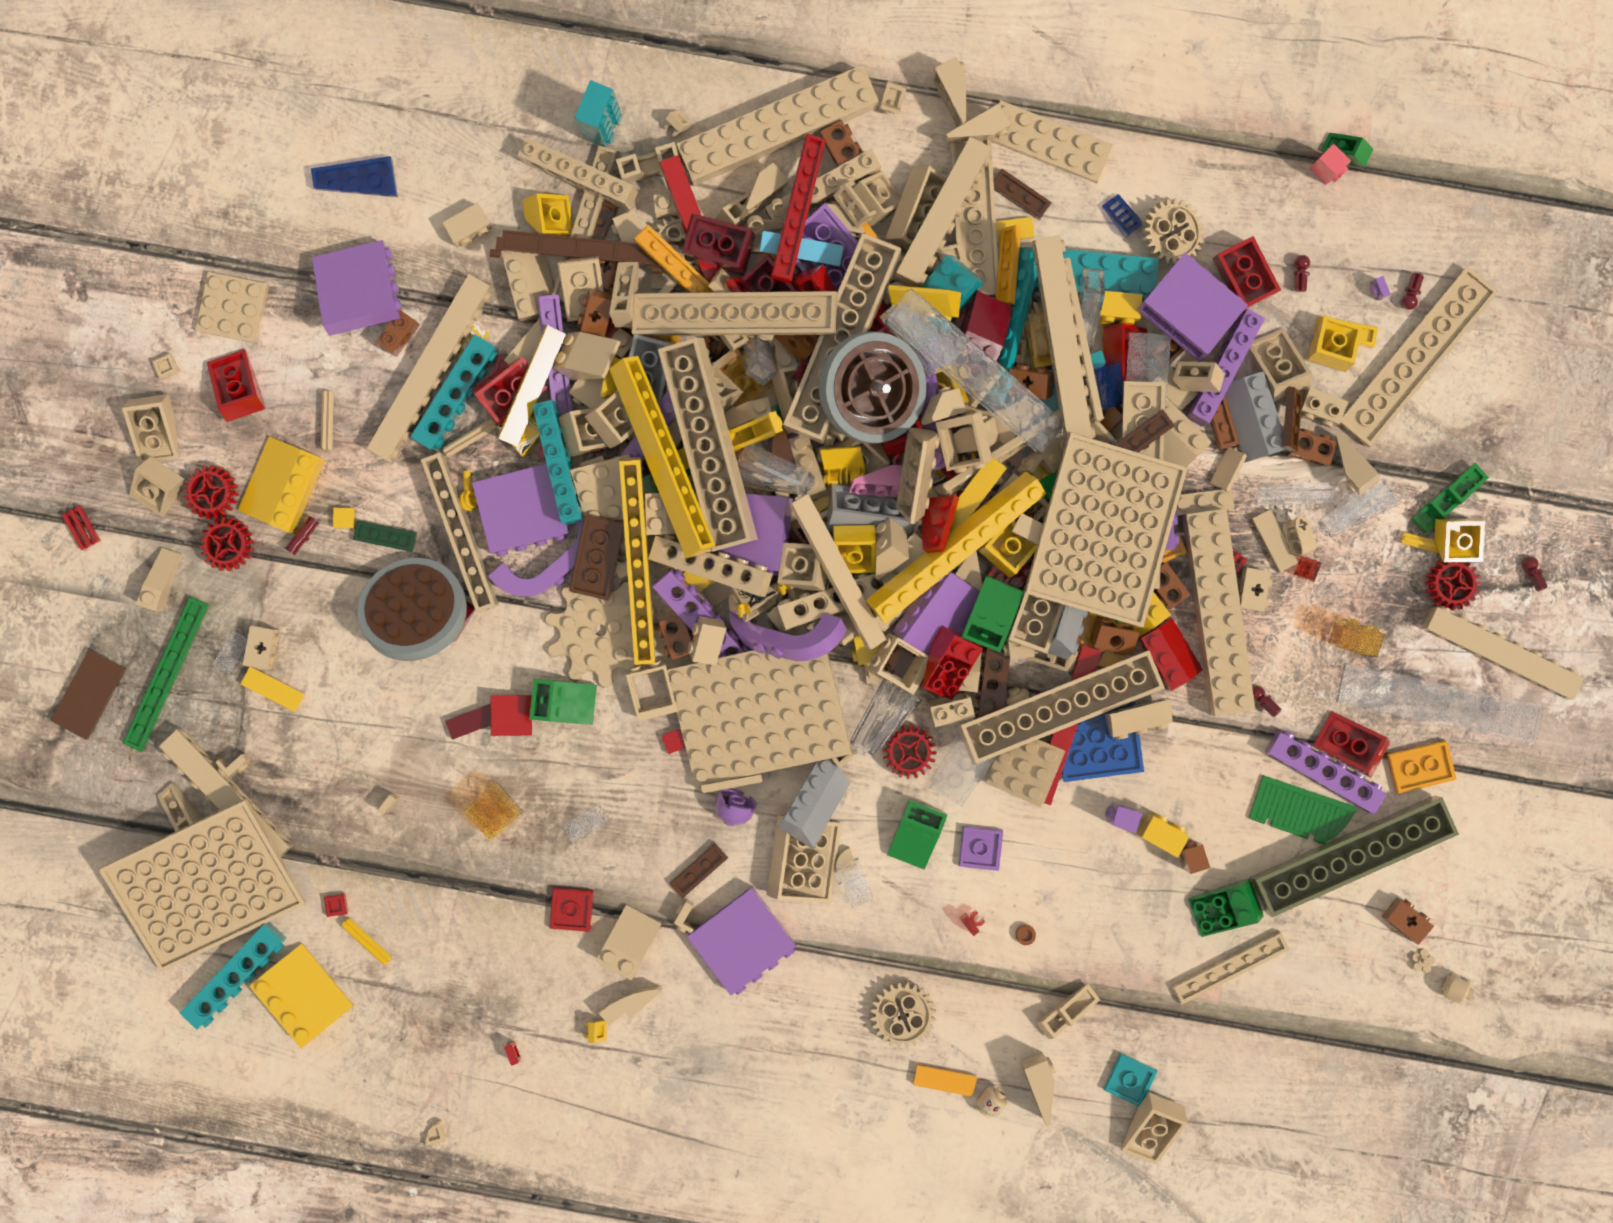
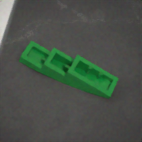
(1449, 498)

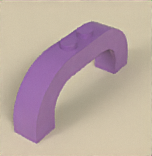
(553, 575)
(796, 648)

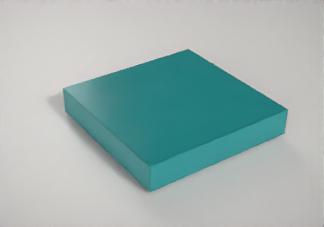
(1130, 1079)

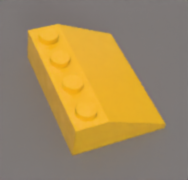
(281, 485)
(301, 995)

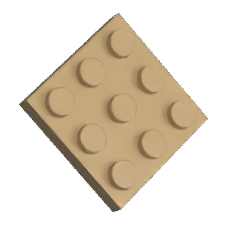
(232, 307)
(600, 488)
(1027, 771)

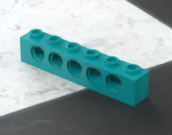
(444, 398)
(558, 462)
(195, 1012)

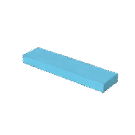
(809, 249)

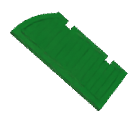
(1299, 810)

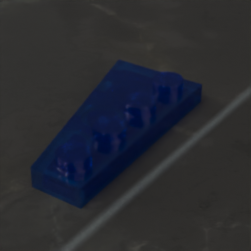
(358, 177)

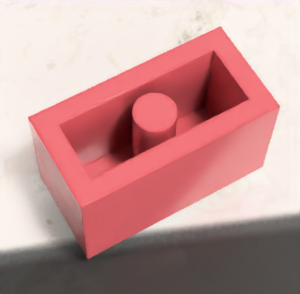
(1331, 165)

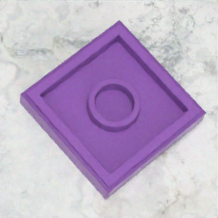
(980, 848)

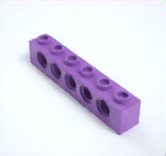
(1229, 360)
(677, 602)
(1373, 792)

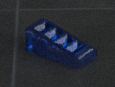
(1127, 211)

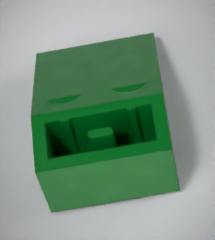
(992, 613)
(563, 701)
(917, 834)
(1226, 908)

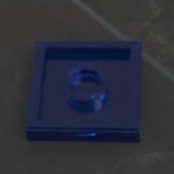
(1109, 385)

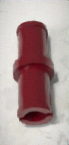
(302, 535)

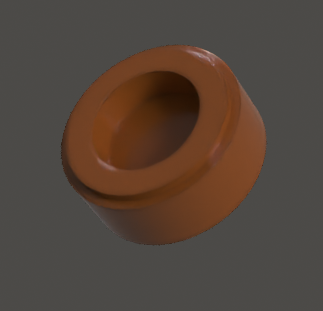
(1025, 934)

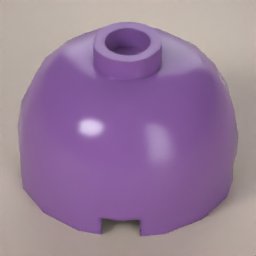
(733, 807)

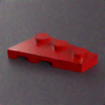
(937, 522)

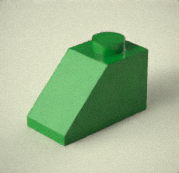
(1353, 147)

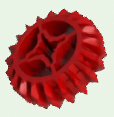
(208, 483)
(222, 550)
(1449, 590)
(922, 762)

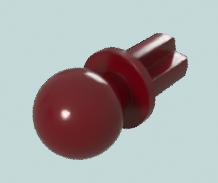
(1301, 263)
(1410, 300)
(1530, 565)
(1018, 581)
(1265, 701)

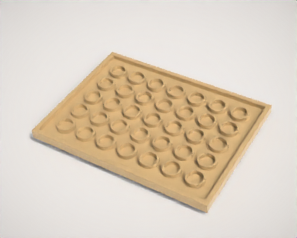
(1105, 530)
(757, 714)
(203, 885)

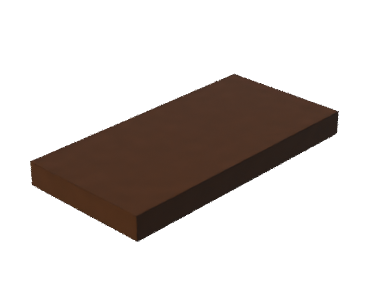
(597, 556)
(88, 694)

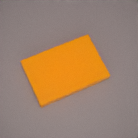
(1421, 766)

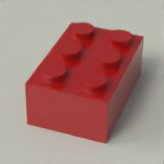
(1247, 272)

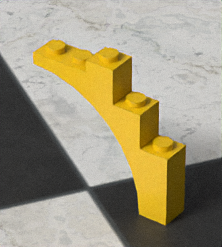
(748, 434)

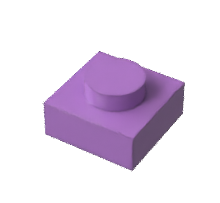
(1379, 288)

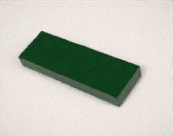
(385, 536)

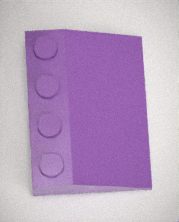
(826, 227)

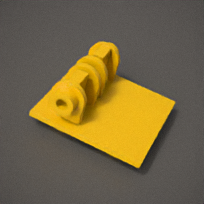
(842, 464)

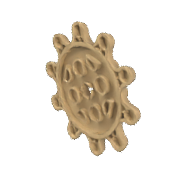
(583, 645)

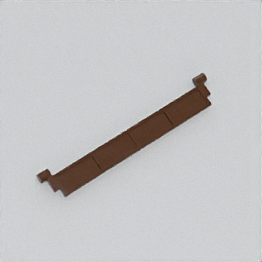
(572, 247)

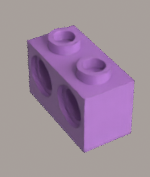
(1123, 817)

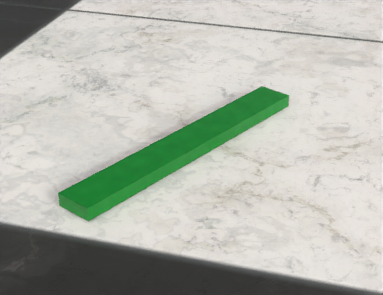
(166, 674)

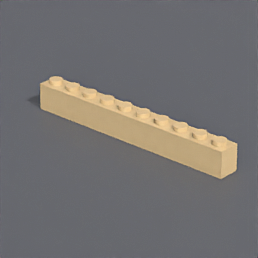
(1061, 336)
(430, 368)

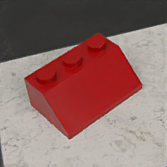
(1116, 344)
(1171, 654)

